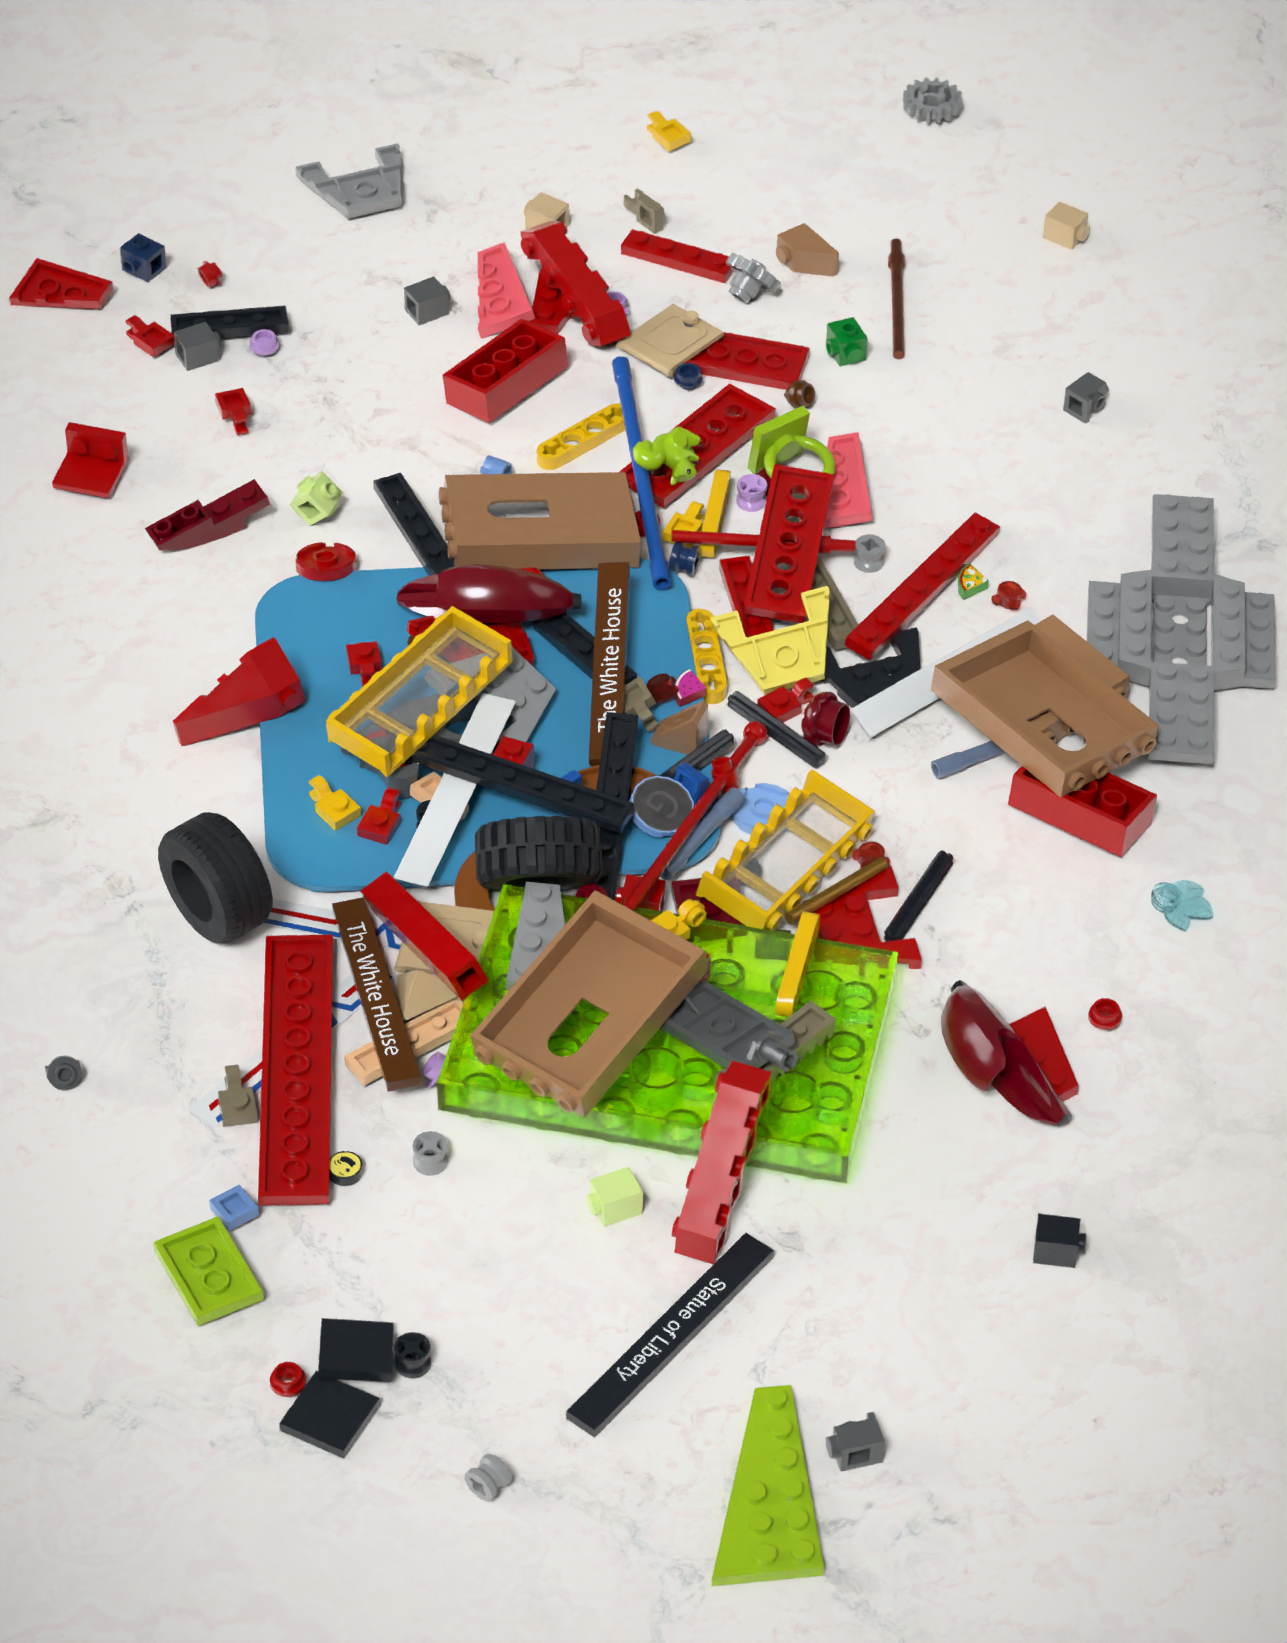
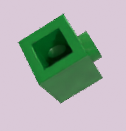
(846, 341)

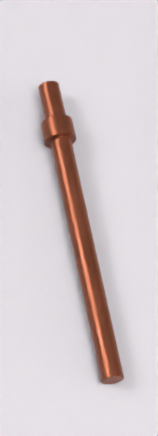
(896, 263)

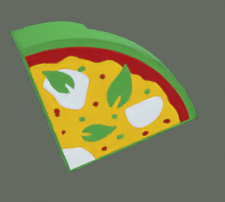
(971, 582)

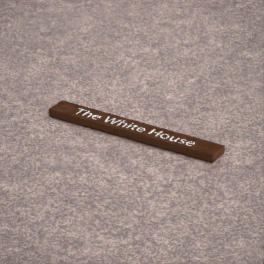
(609, 650)
(376, 995)

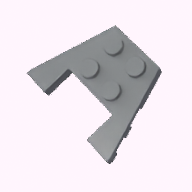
(362, 190)
(529, 690)

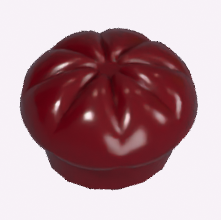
(825, 720)

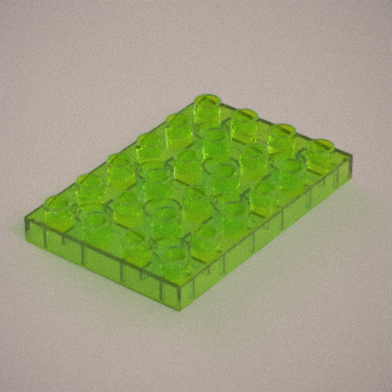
(669, 1086)

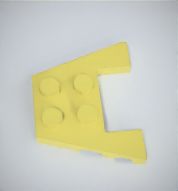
(782, 654)

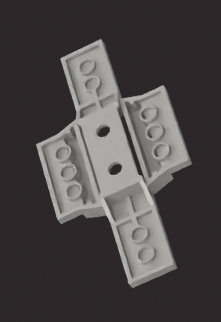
(1183, 585)

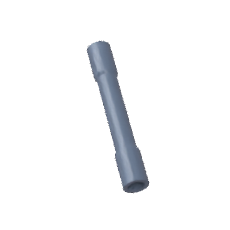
(960, 760)
(721, 811)

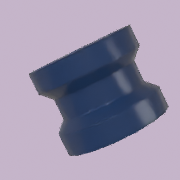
(685, 559)

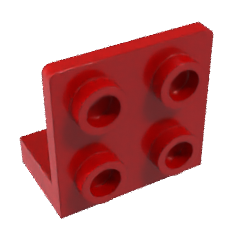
(92, 460)

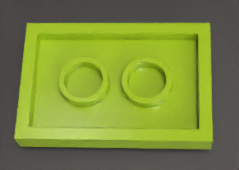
(208, 1271)

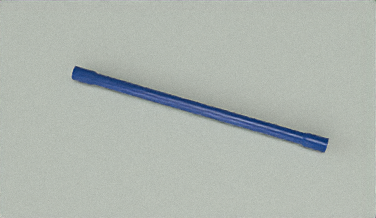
(658, 565)

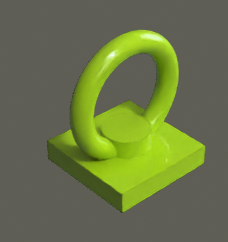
(784, 439)

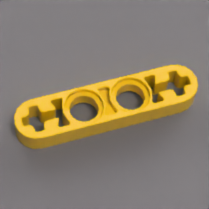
(556, 453)
(716, 509)
(707, 655)
(797, 964)

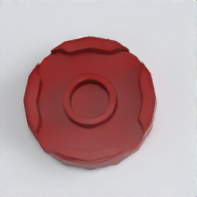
(325, 562)

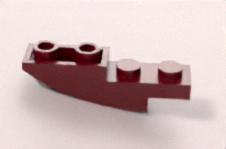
(202, 524)

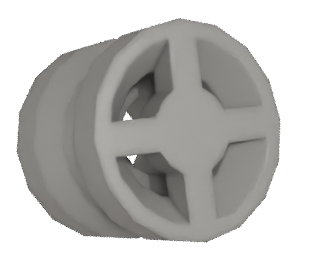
(869, 553)
(430, 1153)
(487, 1477)

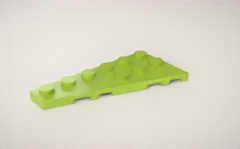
(770, 1510)

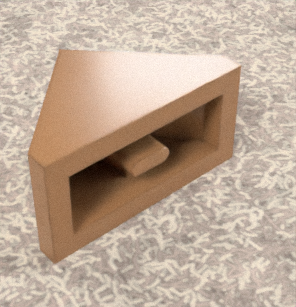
(683, 730)

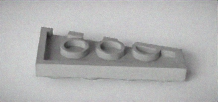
(538, 924)

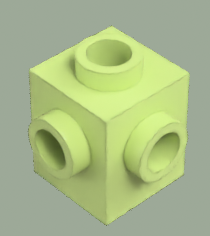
(316, 498)

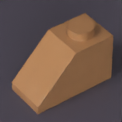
(806, 252)

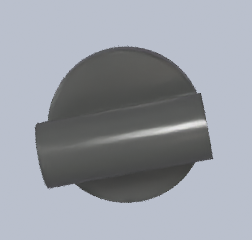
(63, 1072)

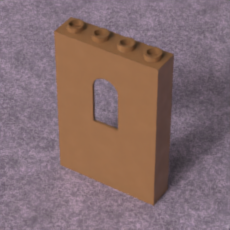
(586, 524)
(1027, 674)
(609, 961)

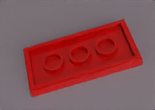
(753, 360)

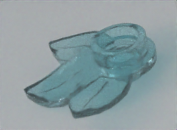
(1181, 902)

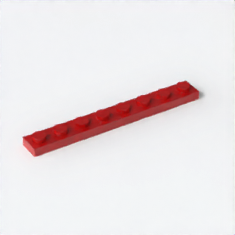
(921, 586)

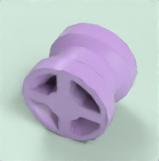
(751, 492)

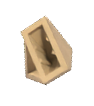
(420, 992)

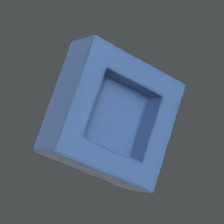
(234, 1207)

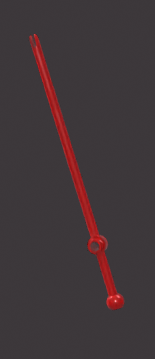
(724, 777)

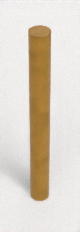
(836, 890)

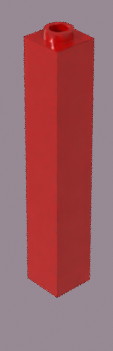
(424, 936)

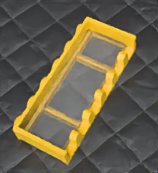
(419, 690)
(788, 853)

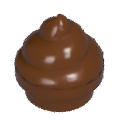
(800, 394)

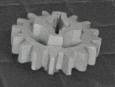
(932, 100)

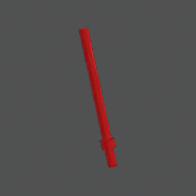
(734, 539)

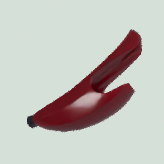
(489, 594)
(971, 1036)

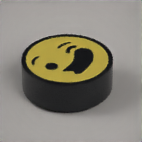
(345, 1168)

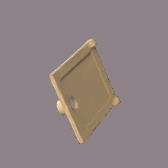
(667, 342)
(464, 923)

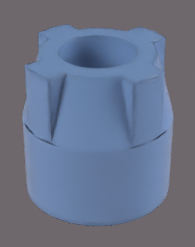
(496, 466)

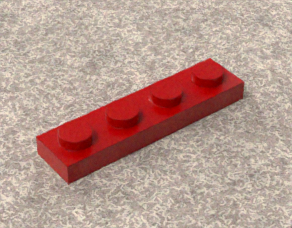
(677, 255)
(736, 576)

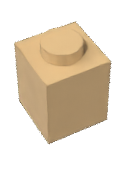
(545, 209)
(1066, 225)

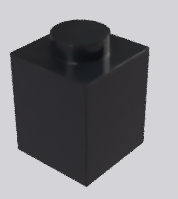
(1058, 1240)

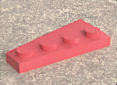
(499, 292)
(849, 493)

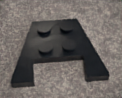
(865, 680)

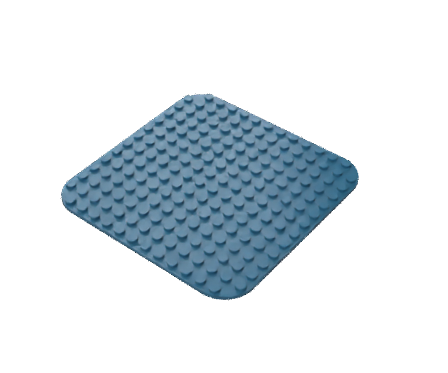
(322, 617)

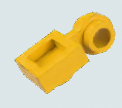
(690, 914)

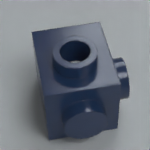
(143, 257)

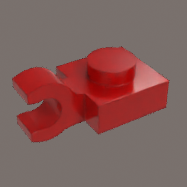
(149, 338)
(234, 405)
(364, 660)
(785, 703)
(381, 822)

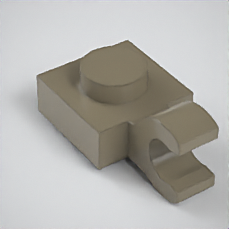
(647, 211)
(638, 701)
(236, 1103)

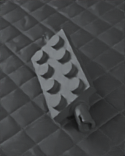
(729, 1030)

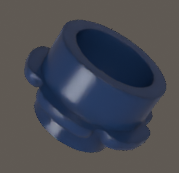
(688, 376)

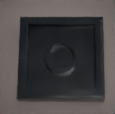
(355, 1350)
(329, 1415)

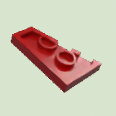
(60, 286)
(548, 307)
(1044, 1044)

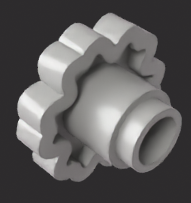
(749, 278)

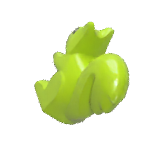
(672, 450)

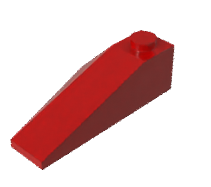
(253, 693)

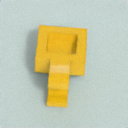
(669, 133)
(690, 521)
(334, 808)

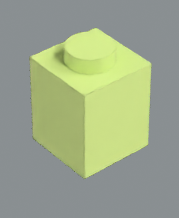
(615, 1197)

